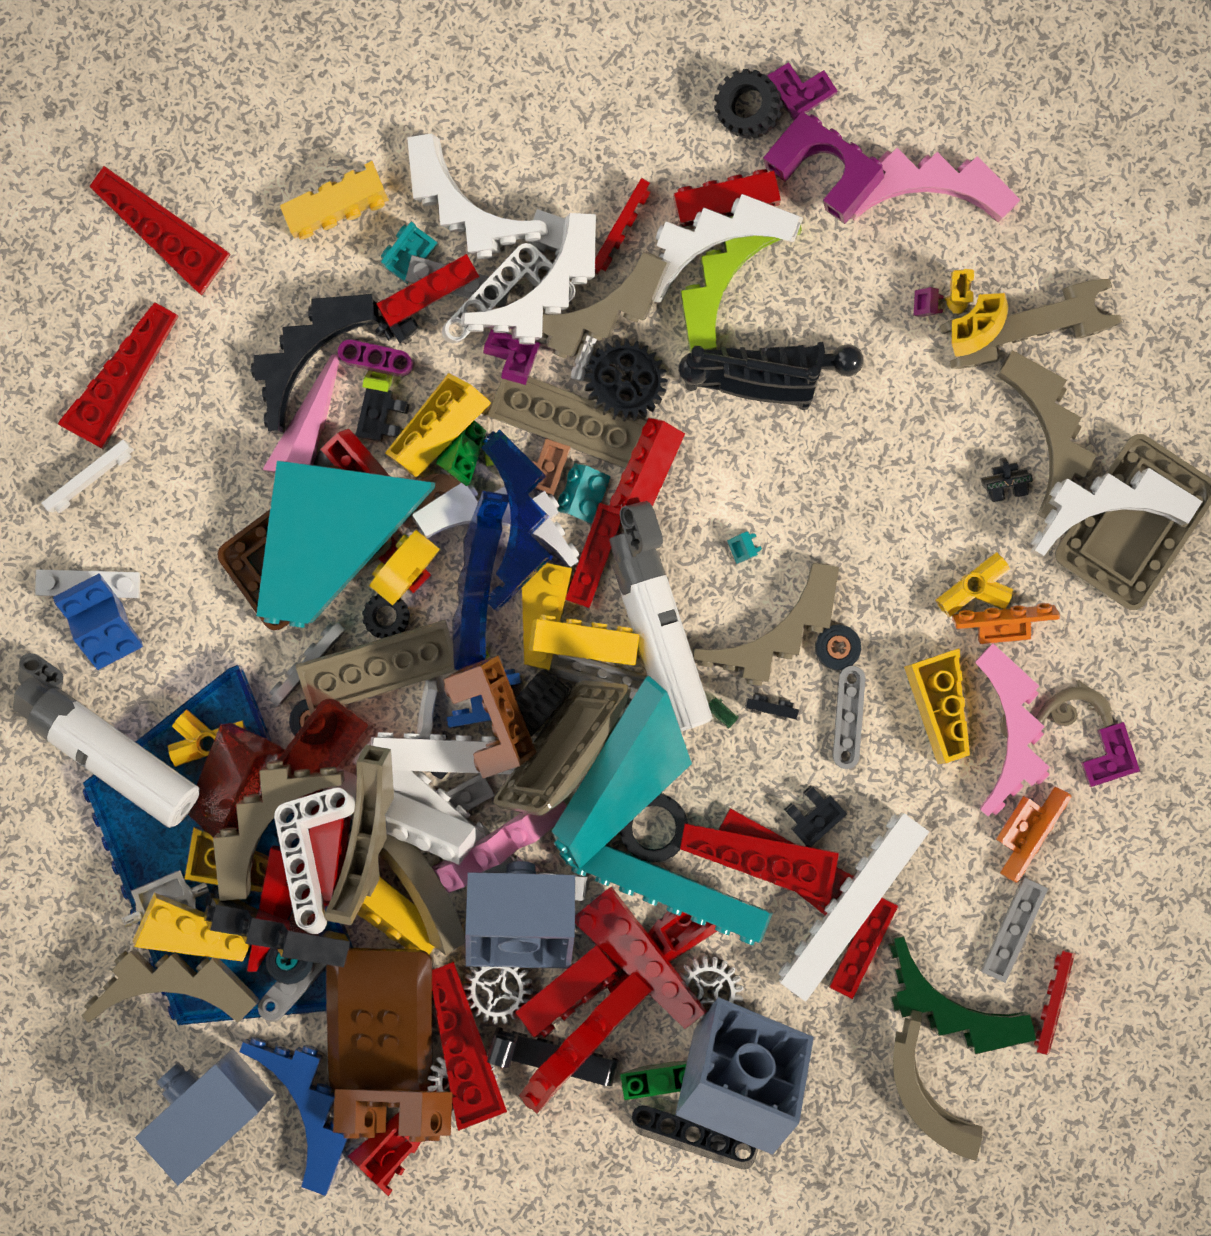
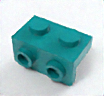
(409, 242)
(583, 492)

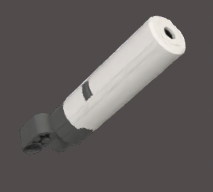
(655, 614)
(99, 745)

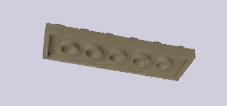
(566, 420)
(378, 666)

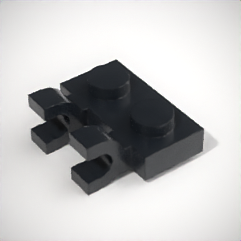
(375, 413)
(783, 710)
(818, 820)

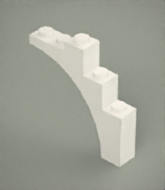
(434, 183)
(749, 219)
(573, 262)
(1149, 494)
(459, 505)

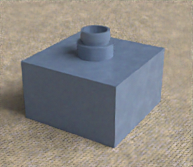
(520, 918)
(745, 1076)
(202, 1113)

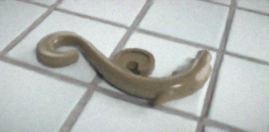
(1082, 692)

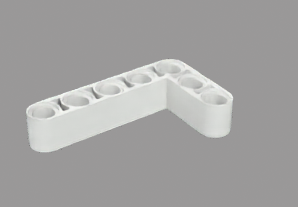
(501, 286)
(303, 851)

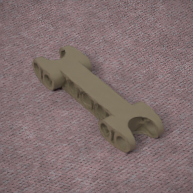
(1075, 311)

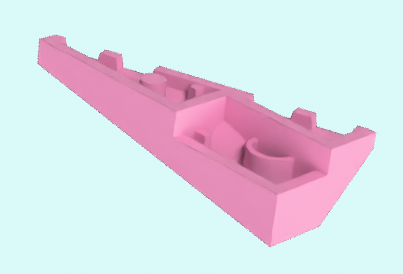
(303, 434)

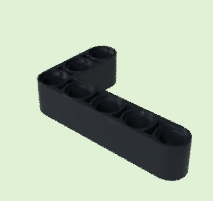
(533, 1052)
(683, 1128)

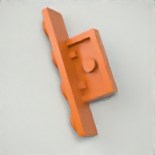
(1005, 624)
(1028, 829)

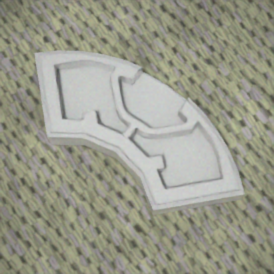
(426, 711)

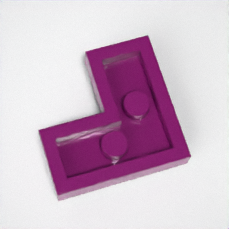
(798, 95)
(518, 356)
(1118, 757)

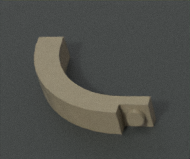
(427, 893)
(936, 1122)

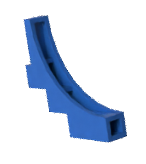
(314, 1104)

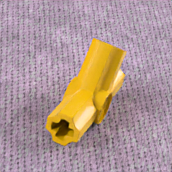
(987, 589)
(195, 732)

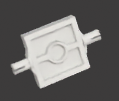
(170, 886)

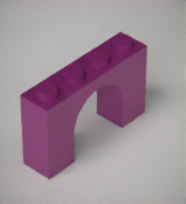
(809, 137)

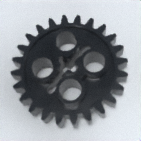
(608, 393)

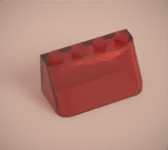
(326, 739)
(229, 775)

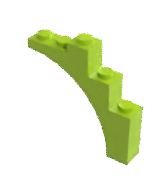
(718, 268)

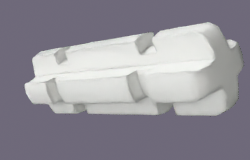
(583, 357)

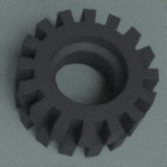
(371, 623)

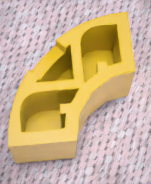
(980, 325)
(403, 567)

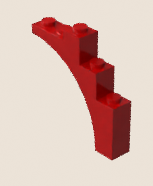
(583, 1042)

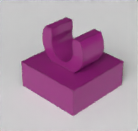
(927, 302)

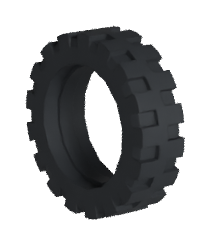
(671, 848)

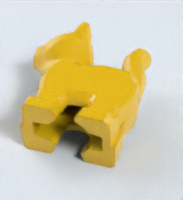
(960, 290)

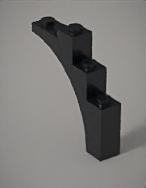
(300, 343)
(274, 932)

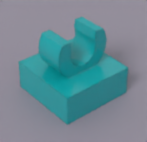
(743, 547)

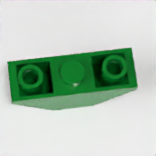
(462, 454)
(653, 1080)

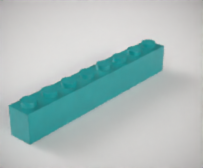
(678, 893)

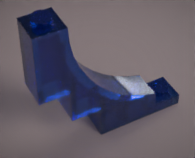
(523, 552)
(474, 581)

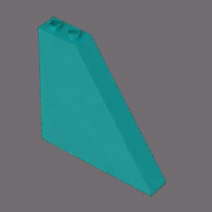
(324, 533)
(627, 775)

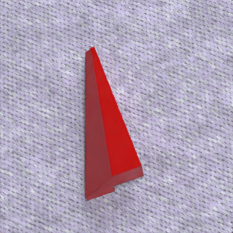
(274, 899)
(674, 937)
(381, 1156)

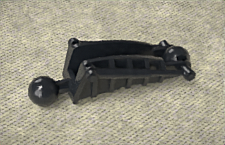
(769, 374)

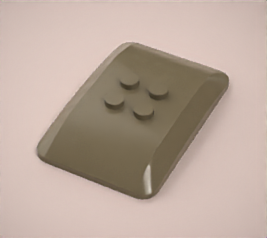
(1132, 549)
(565, 748)

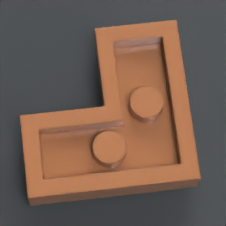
(551, 463)

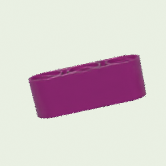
(365, 350)

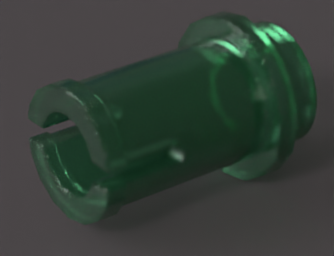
(722, 712)

